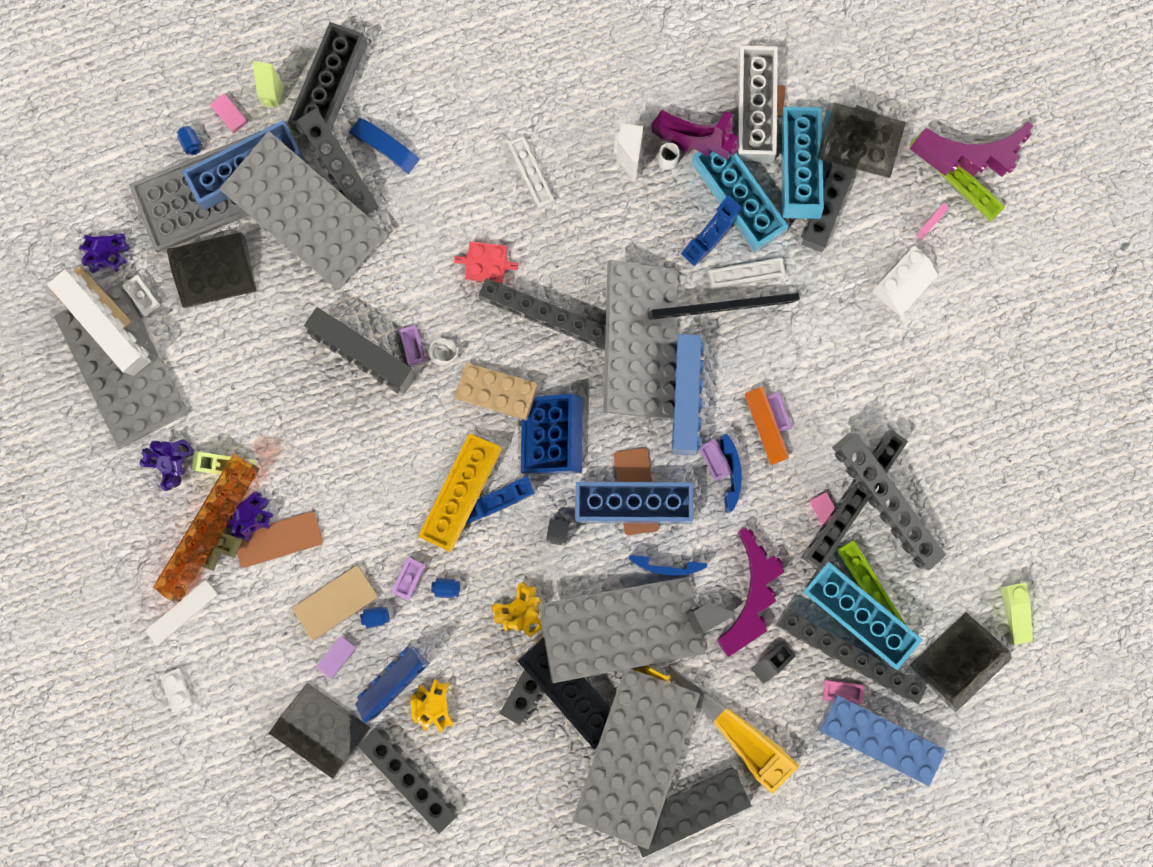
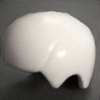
(443, 351)

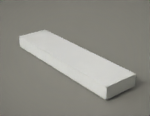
(530, 172)
(746, 273)
(181, 612)

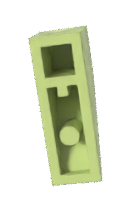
(268, 84)
(210, 462)
(1018, 612)

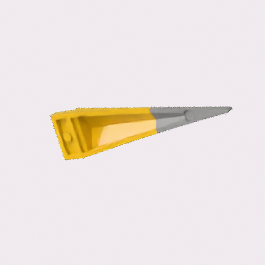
(760, 754)

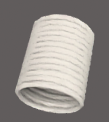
(669, 147)

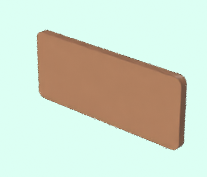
(634, 467)
(280, 540)

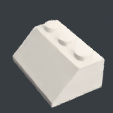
(628, 148)
(906, 281)

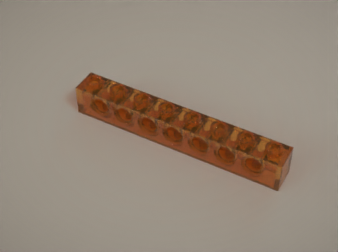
(206, 528)

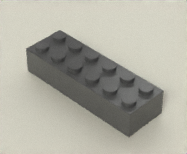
(329, 76)
(360, 350)
(698, 809)

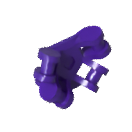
(101, 249)
(168, 461)
(246, 516)

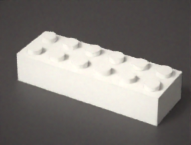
(757, 103)
(99, 322)

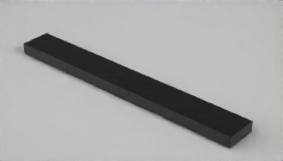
(723, 306)

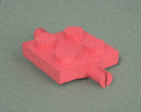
(486, 262)

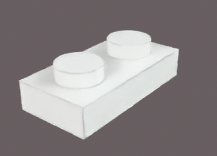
(141, 295)
(176, 690)

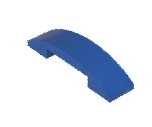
(384, 144)
(713, 232)
(728, 448)
(501, 499)
(691, 567)

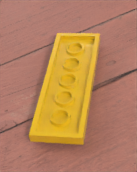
(460, 492)

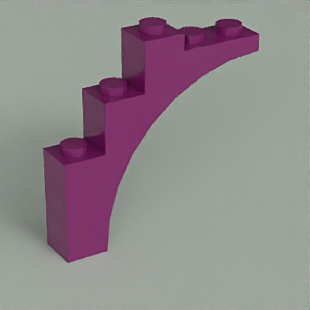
(703, 138)
(948, 155)
(762, 571)

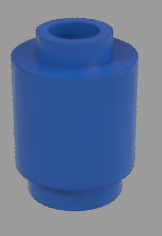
(189, 140)
(445, 588)
(375, 617)

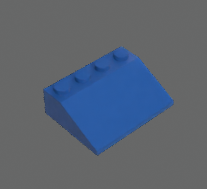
(553, 436)
(391, 684)

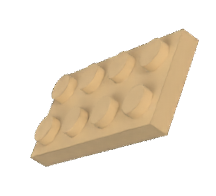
(496, 391)

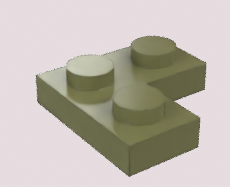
(226, 545)

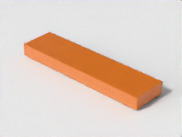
(766, 425)

